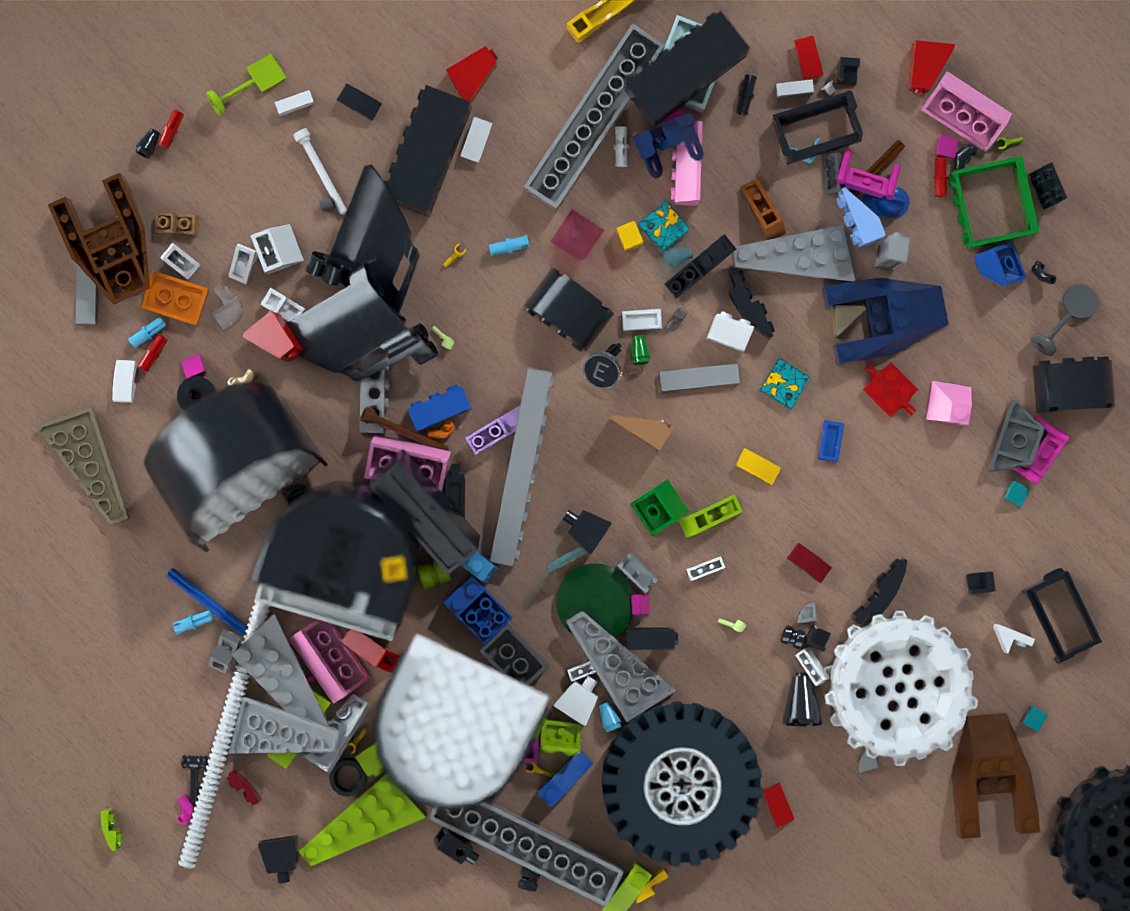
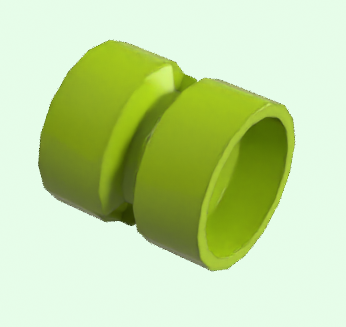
(432, 573)

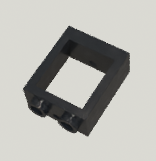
(651, 638)

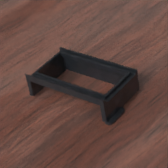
(813, 109)
(1049, 579)

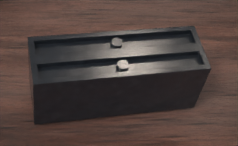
(686, 68)
(427, 149)
(425, 511)

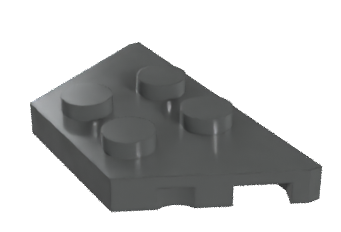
(1017, 440)

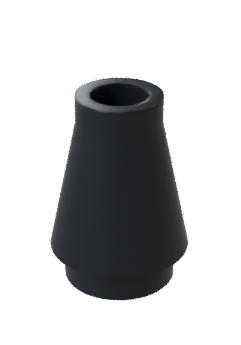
(147, 144)

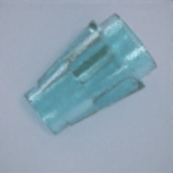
(676, 256)

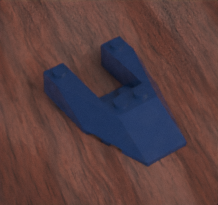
(896, 315)

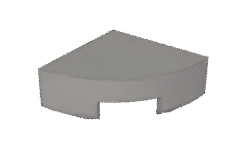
(807, 614)
(866, 763)

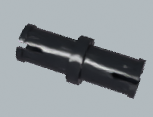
(746, 95)

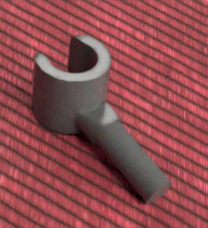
(676, 318)

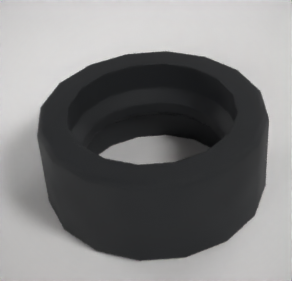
(339, 789)

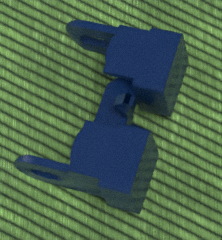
(666, 136)

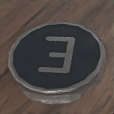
(602, 370)

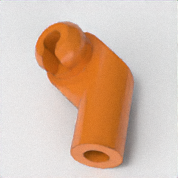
(443, 432)

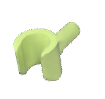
(447, 341)
(739, 626)

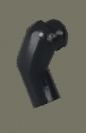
(964, 153)
(1045, 277)

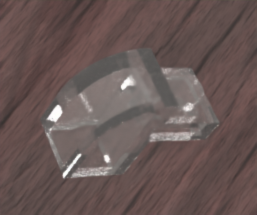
(231, 311)

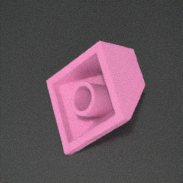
(949, 403)

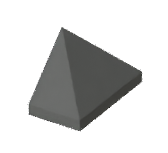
(831, 167)

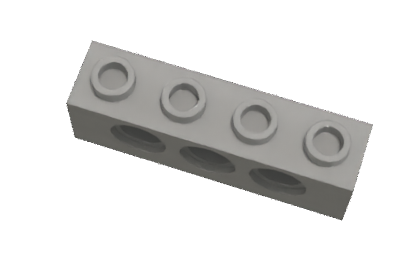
(892, 252)
(369, 384)

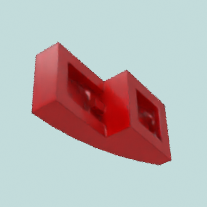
(808, 57)

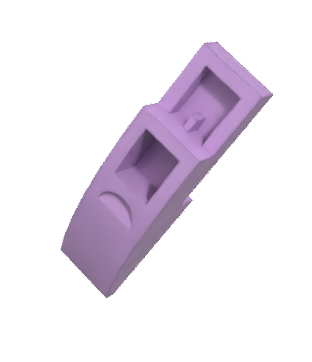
(494, 431)

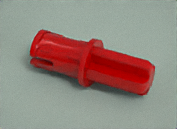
(170, 129)
(940, 177)
(152, 352)

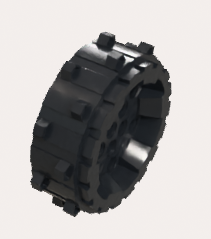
(1079, 840)

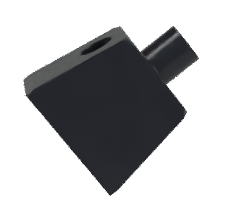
(587, 529)
(448, 843)
(280, 856)

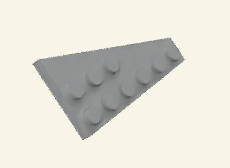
(806, 254)
(276, 668)
(624, 675)
(274, 730)

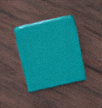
(1016, 493)
(1034, 718)

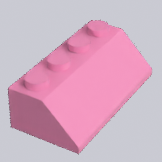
(966, 111)
(686, 173)
(431, 460)
(329, 659)

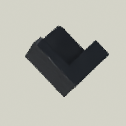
(847, 70)
(980, 582)
(817, 638)

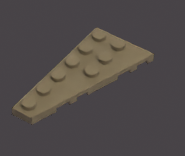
(85, 454)

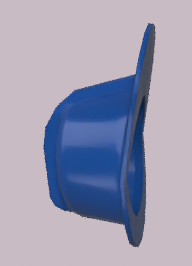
(888, 208)

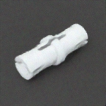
(621, 146)

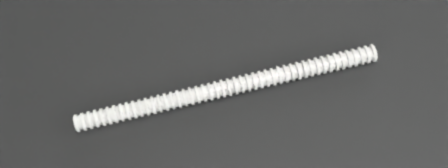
(220, 748)

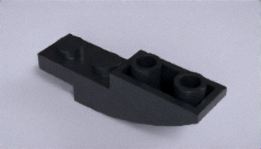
(700, 266)
(752, 312)
(888, 586)

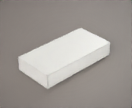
(641, 320)

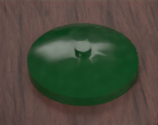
(600, 594)

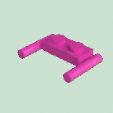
(865, 181)
(1046, 452)

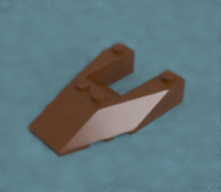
(112, 251)
(992, 764)

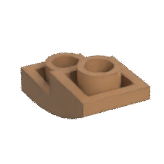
(176, 223)

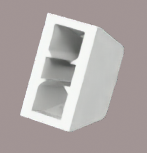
(578, 700)

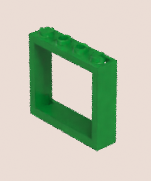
(1024, 196)

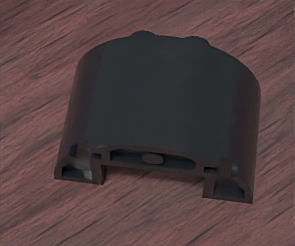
(569, 309)
(1074, 384)

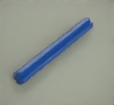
(207, 601)

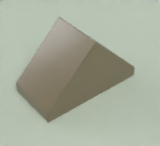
(844, 316)

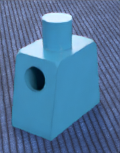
(480, 567)

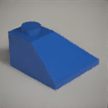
(1001, 264)

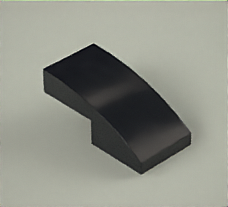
(359, 101)

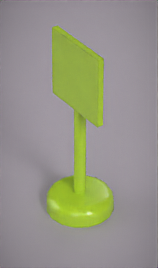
(264, 73)

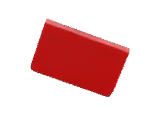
(778, 805)

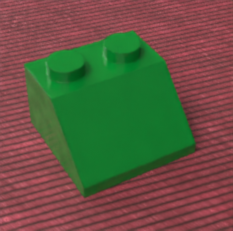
(659, 507)

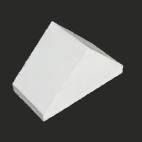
(180, 261)

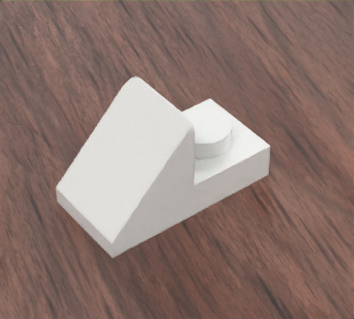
(242, 263)
(1007, 636)

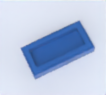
(831, 441)

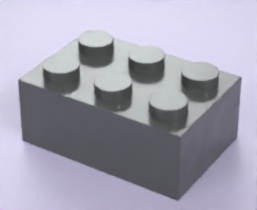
(514, 656)

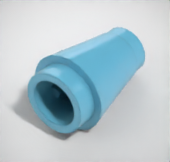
(609, 717)

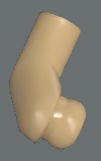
(249, 376)

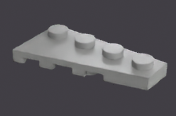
(347, 721)

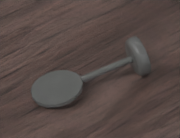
(1080, 303)

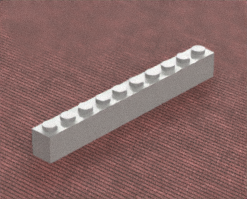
(520, 467)

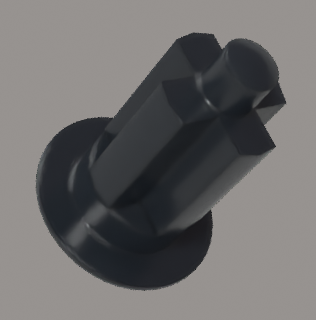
(614, 349)
(293, 492)

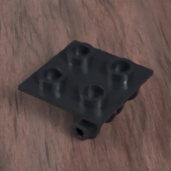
(1047, 186)

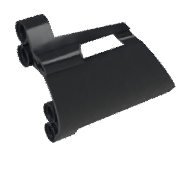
(370, 234)
(356, 325)

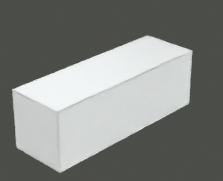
(794, 88)
(294, 103)
(705, 568)
(812, 666)
(580, 671)

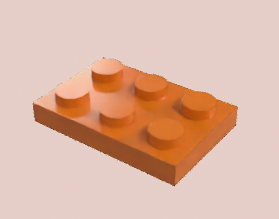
(175, 298)

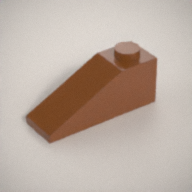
(763, 210)

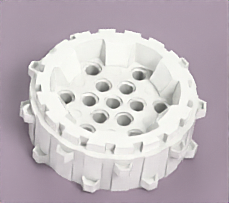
(936, 657)

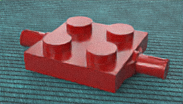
(890, 389)

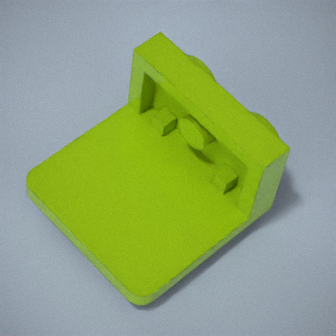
(561, 737)

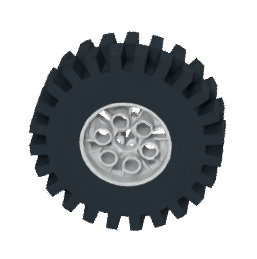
(637, 760)

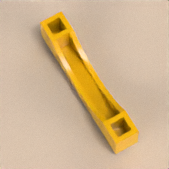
(595, 17)

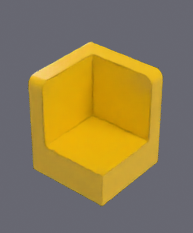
(629, 235)
(394, 569)

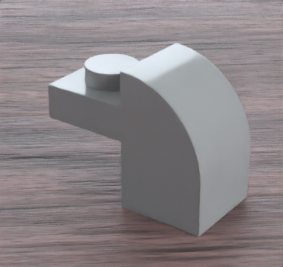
(222, 656)

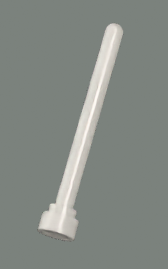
(303, 138)

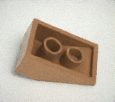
(647, 430)

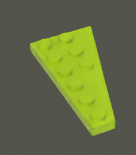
(372, 815)

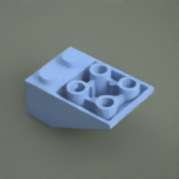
(863, 222)

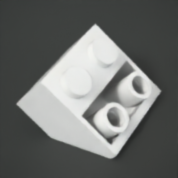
(277, 248)
(730, 332)

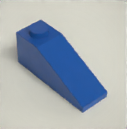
(564, 778)

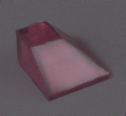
(577, 236)

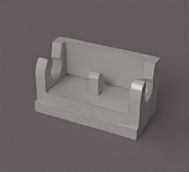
(637, 572)

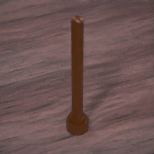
(369, 416)

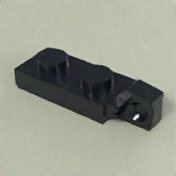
(456, 488)

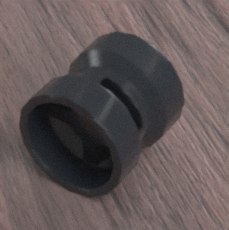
(793, 637)
(529, 879)

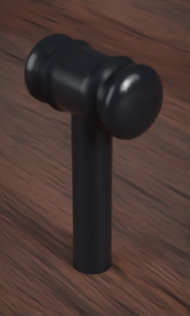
(194, 763)

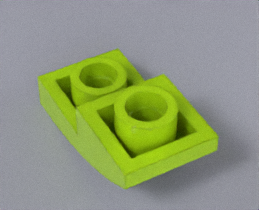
(112, 835)

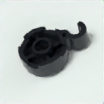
(191, 385)

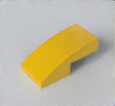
(758, 466)
(648, 890)

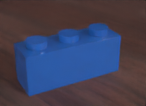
(439, 408)

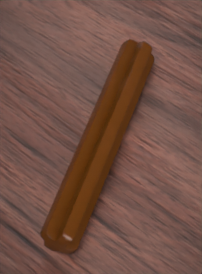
(883, 161)

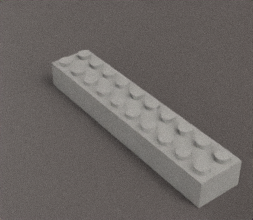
(591, 119)
(534, 848)

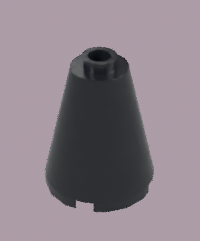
(802, 703)

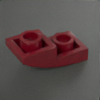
(809, 563)
(239, 782)

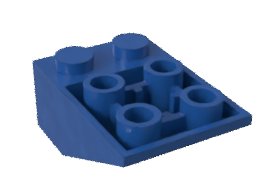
(477, 608)

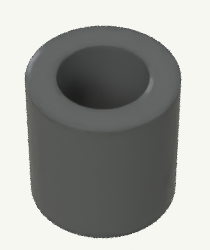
(326, 204)

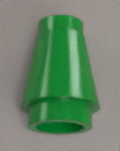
(640, 352)

